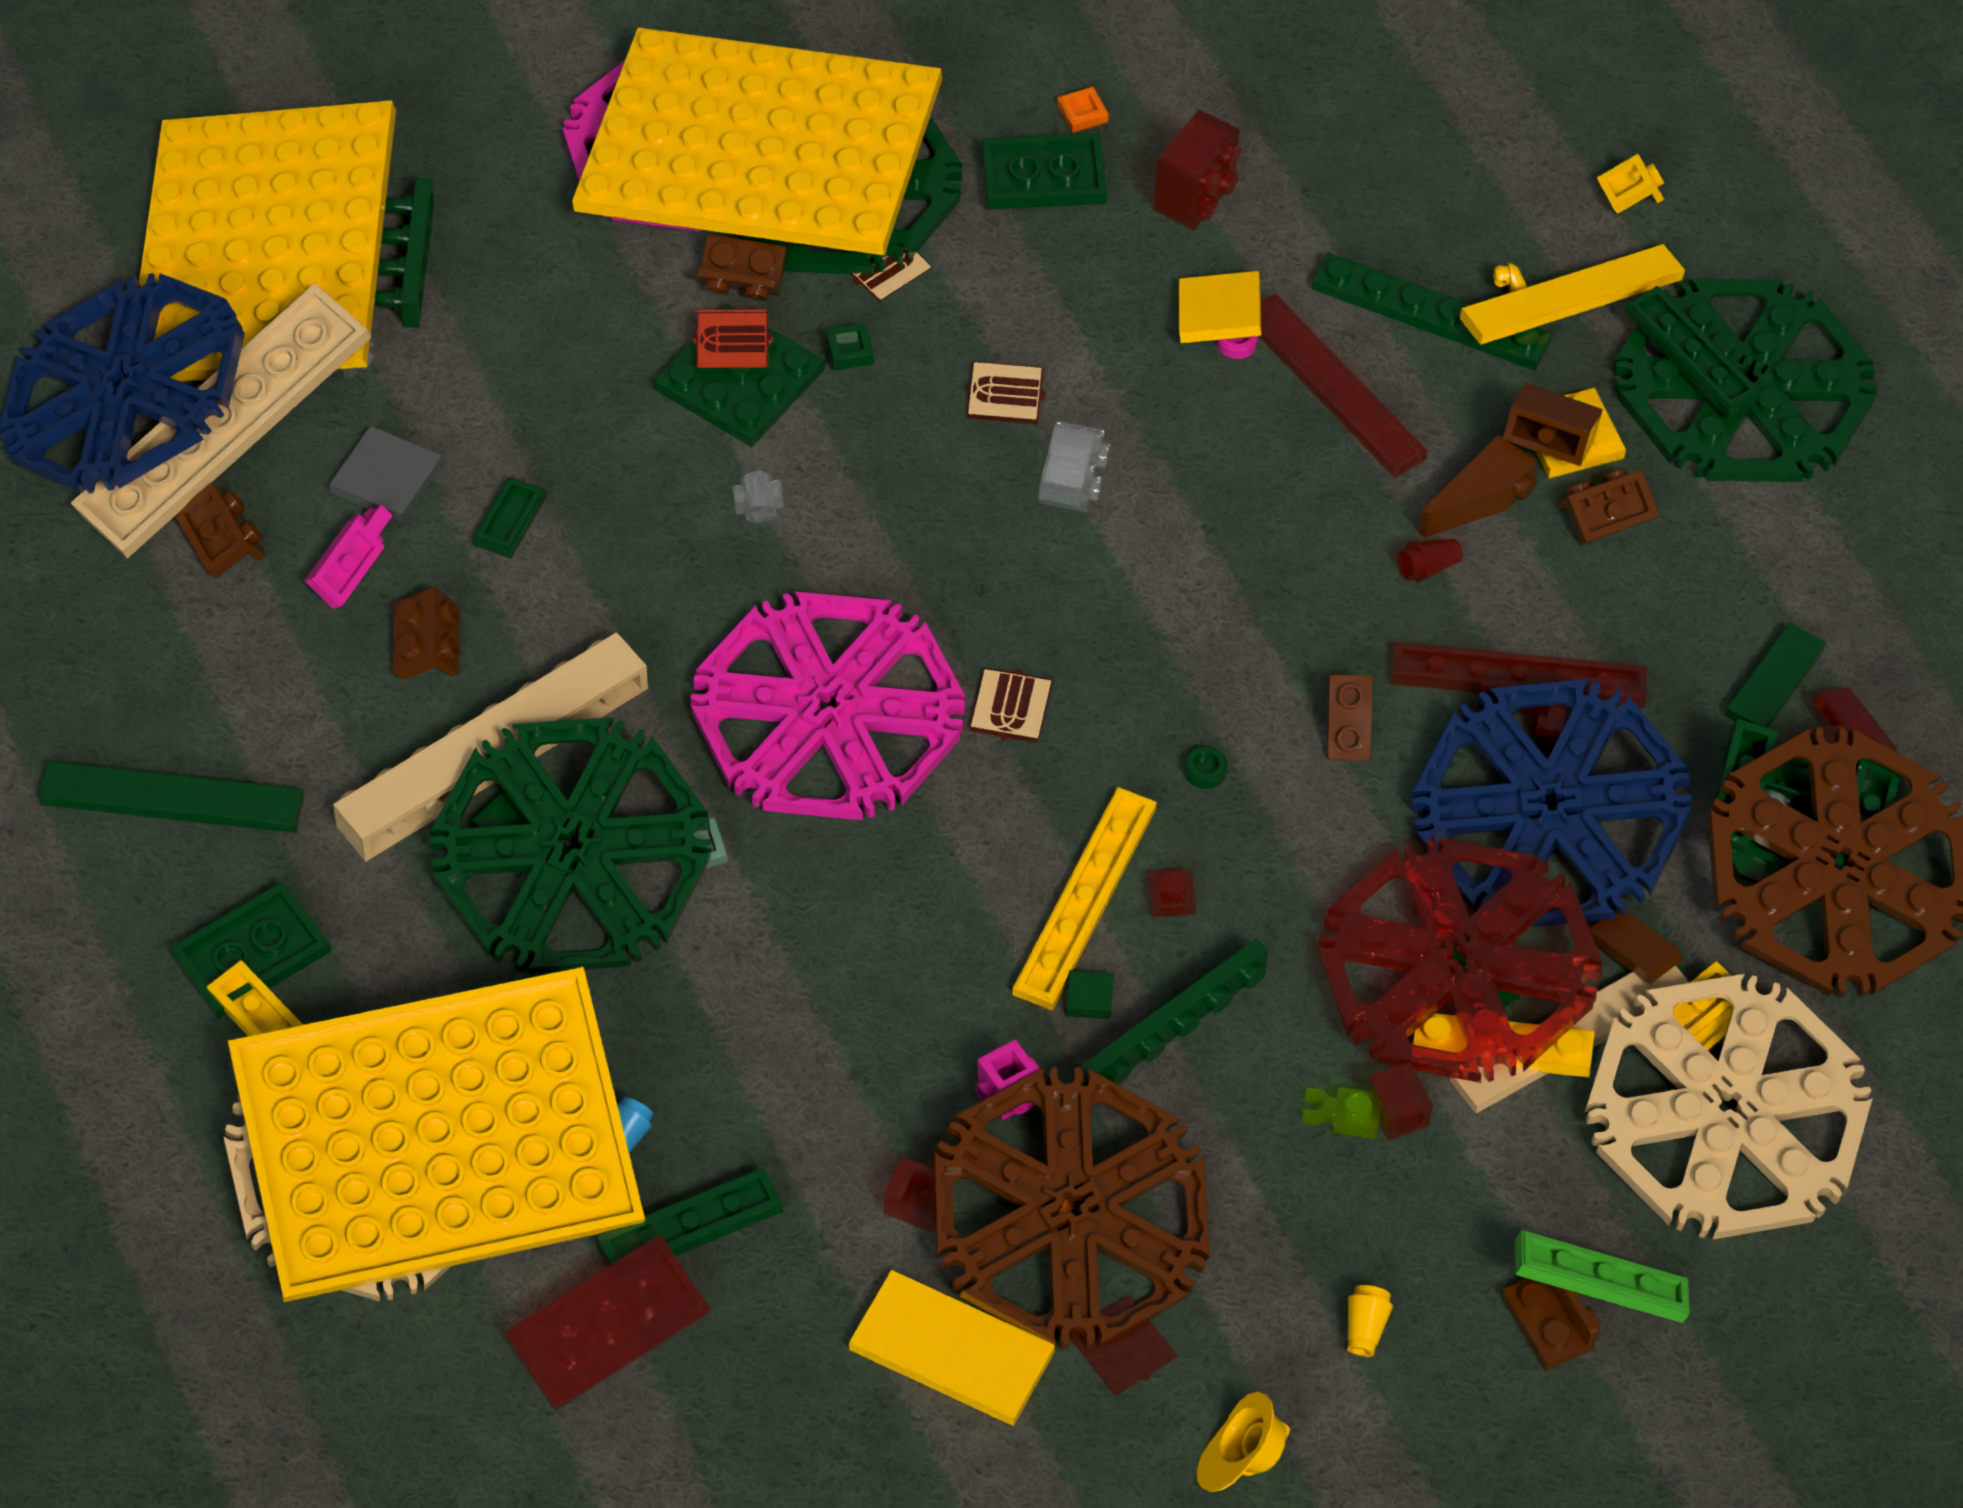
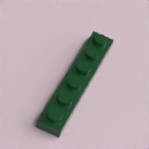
(1420, 309)
(1179, 1015)

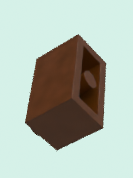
(1552, 424)

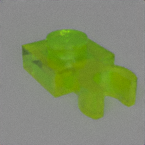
(1352, 1112)

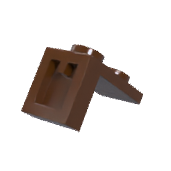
(1349, 717)

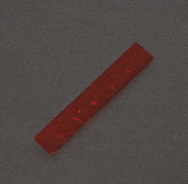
(1339, 388)
(1466, 669)

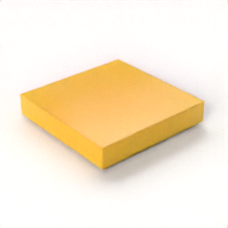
(1220, 307)

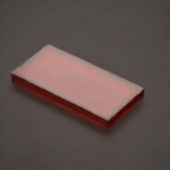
(607, 1322)

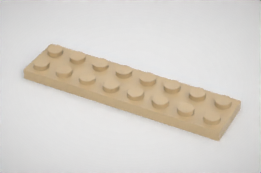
(270, 380)

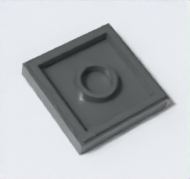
(386, 473)

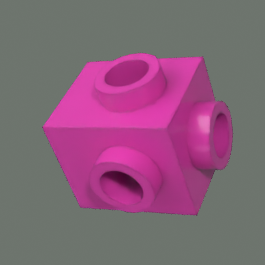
(1001, 1070)

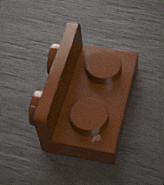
(742, 266)
(1609, 507)
(219, 529)
(1552, 1321)

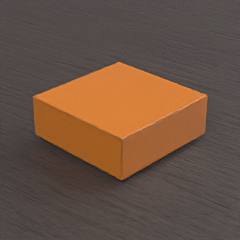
(1082, 109)

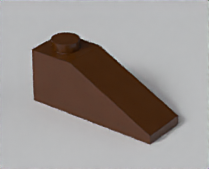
(1482, 488)

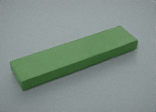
(1601, 1276)

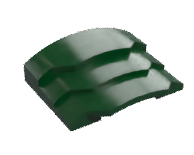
(1791, 786)

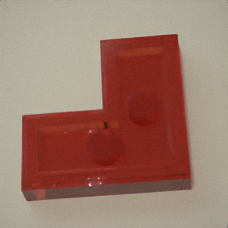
(1845, 710)

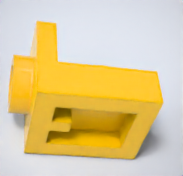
(1631, 183)

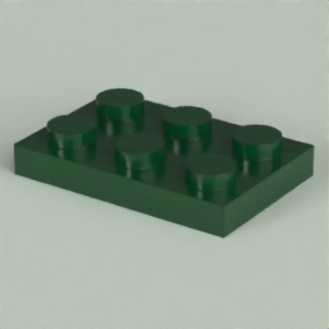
(1044, 171)
(266, 933)

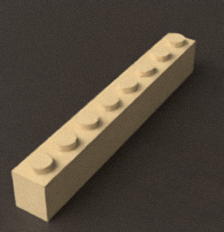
(418, 788)

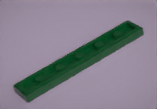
(171, 796)

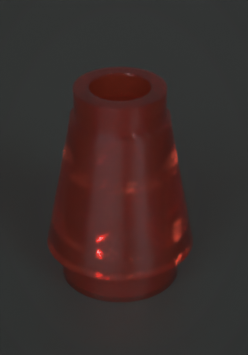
(1427, 558)

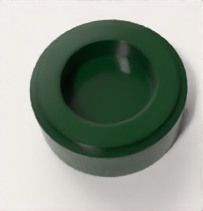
(1205, 767)

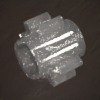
(758, 497)

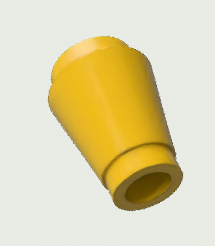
(1367, 1318)

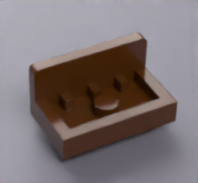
(426, 634)

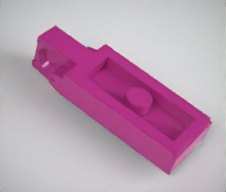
(349, 556)

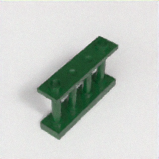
(416, 240)

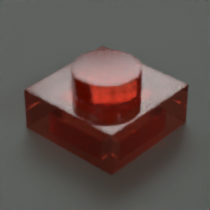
(1171, 893)

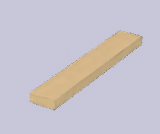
(1607, 1006)

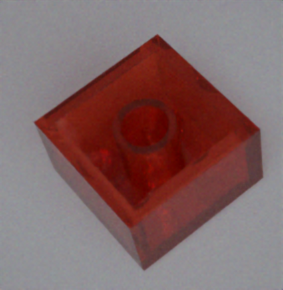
(1197, 170)

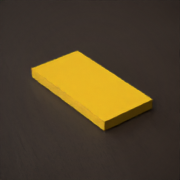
(952, 1347)

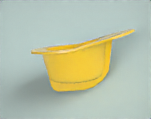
(1244, 1445)

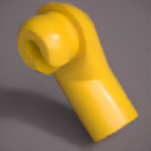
(1509, 276)

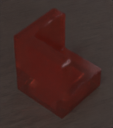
(1403, 1101)
(911, 1195)

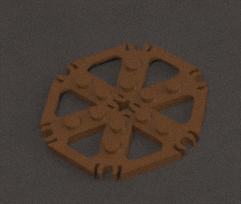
(1812, 875)
(1067, 1167)

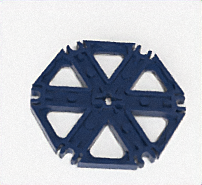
(95, 373)
(1569, 778)

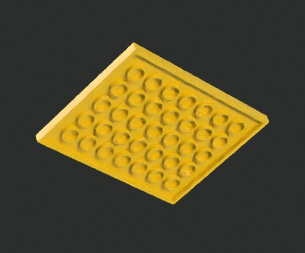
(759, 141)
(268, 210)
(434, 1133)

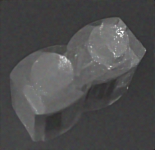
(1072, 466)

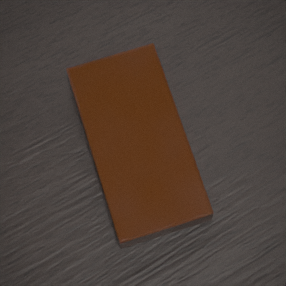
(1636, 946)

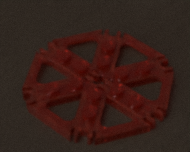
(1431, 968)

